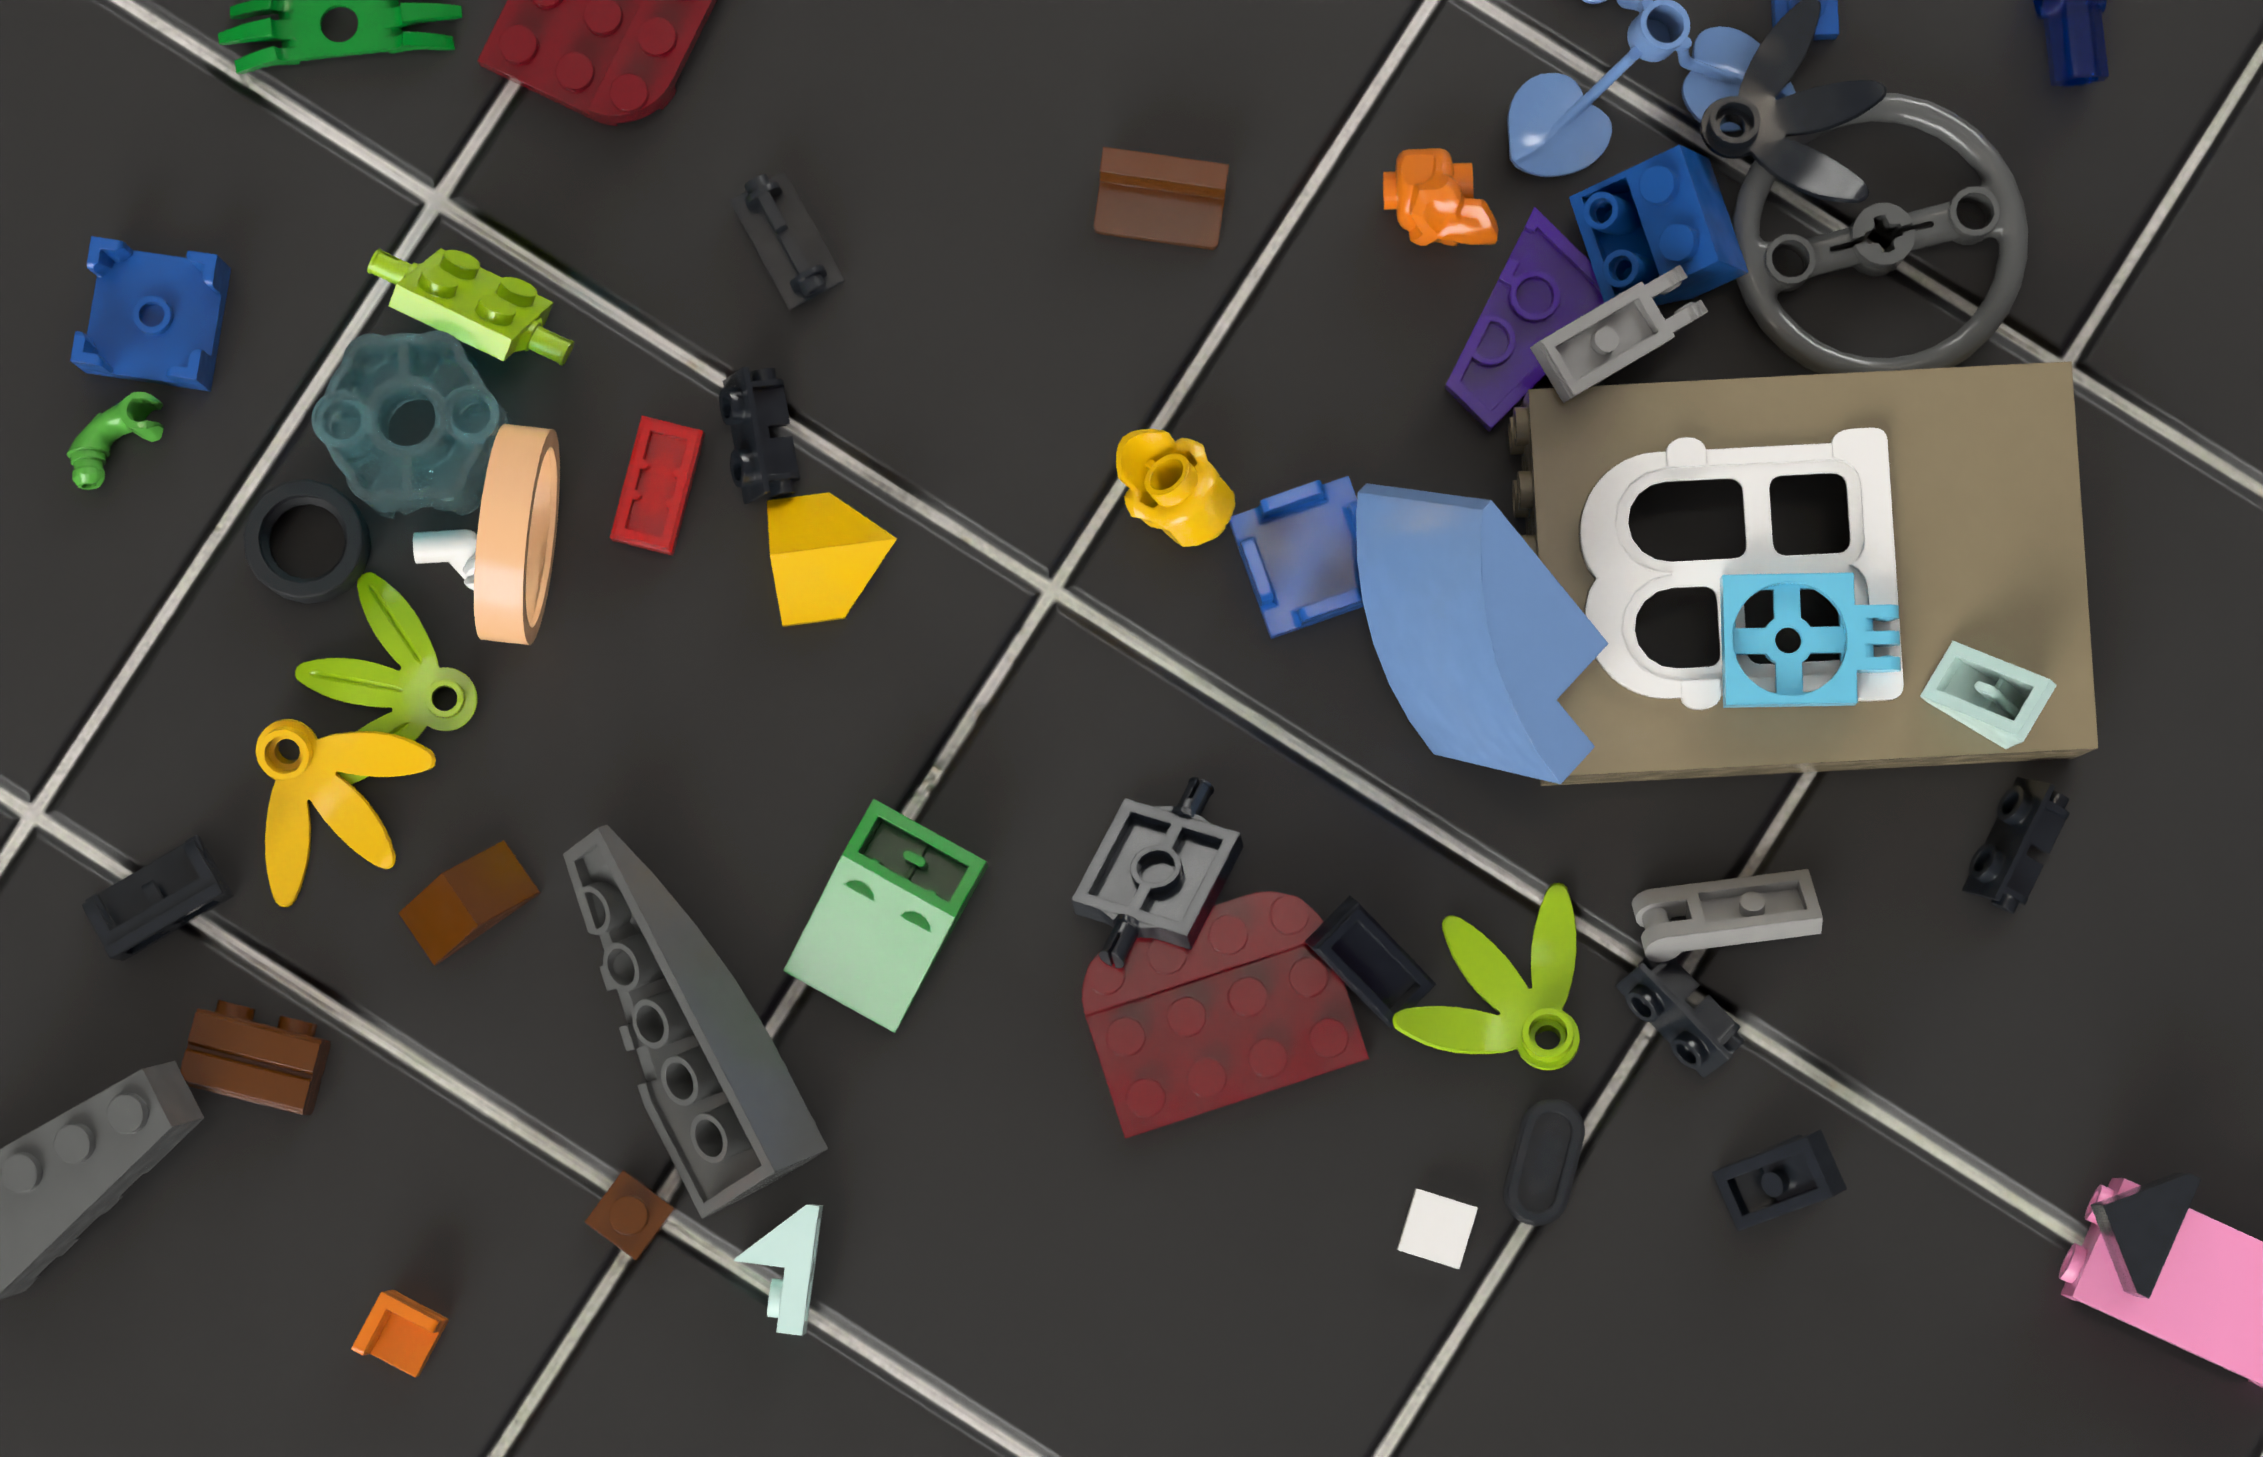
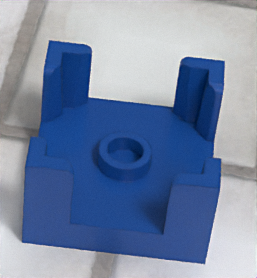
(153, 316)

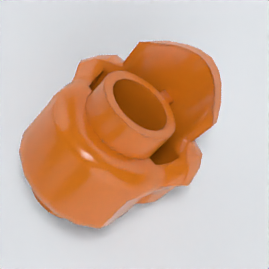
(1437, 200)

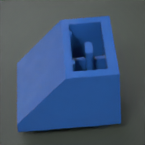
(1659, 219)

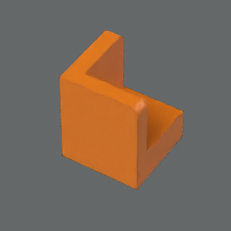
(400, 1332)

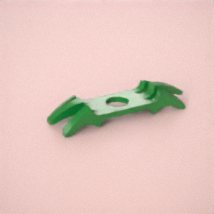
(303, 38)

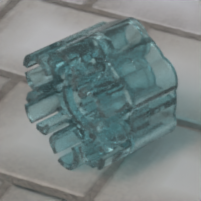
(367, 389)

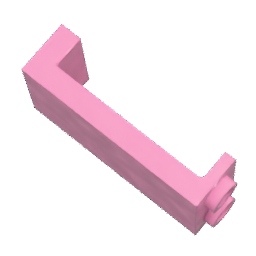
(2203, 1297)

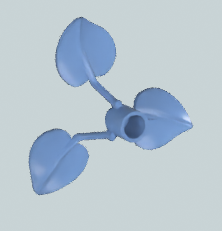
(1561, 132)

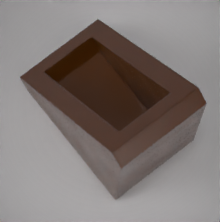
(468, 901)

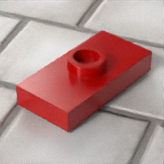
(657, 485)

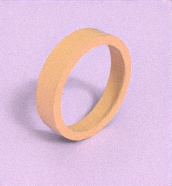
(516, 534)

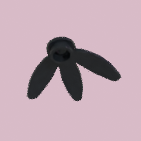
(1769, 121)

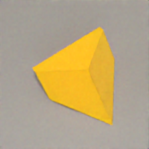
(821, 556)

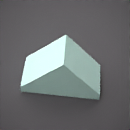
(1988, 694)

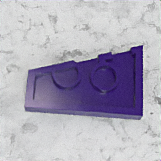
(1537, 294)

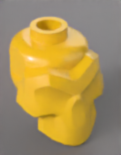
(1173, 486)

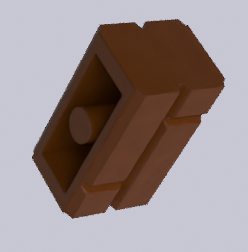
(255, 1060)

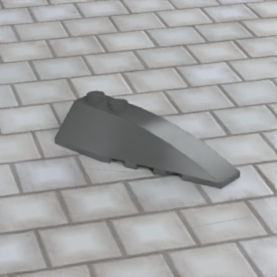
(705, 1055)

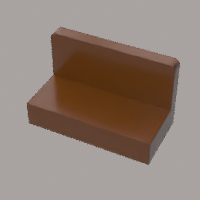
(1160, 198)

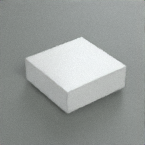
(1437, 1228)

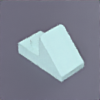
(795, 1248)

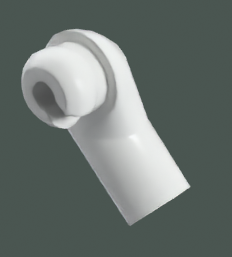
(449, 546)

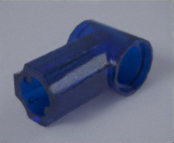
(2074, 40)

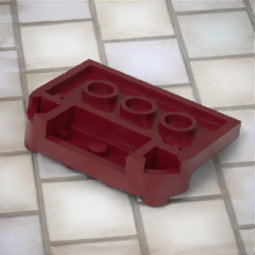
(597, 55)
(1220, 1019)

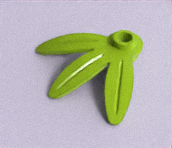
(375, 685)
(1521, 1010)

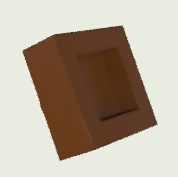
(630, 1215)

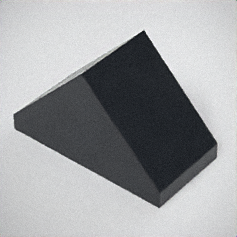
(2143, 1226)

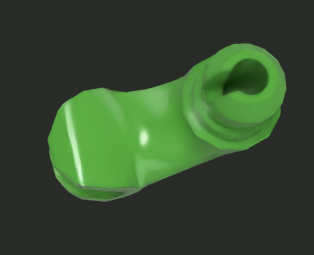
(94, 442)

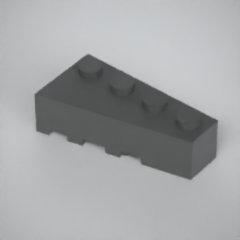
(81, 1166)

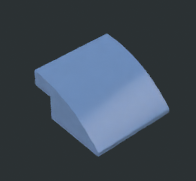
(1472, 631)

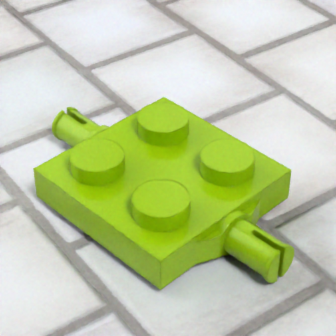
(472, 304)

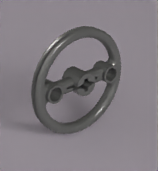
(2004, 221)

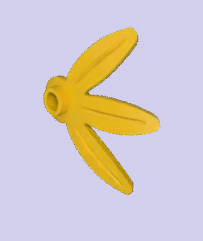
(339, 803)

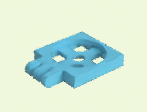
(1851, 640)

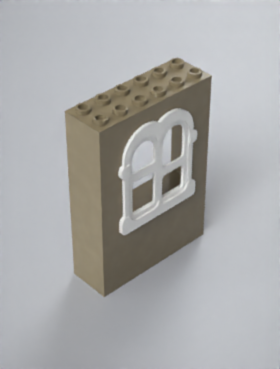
(1953, 514)

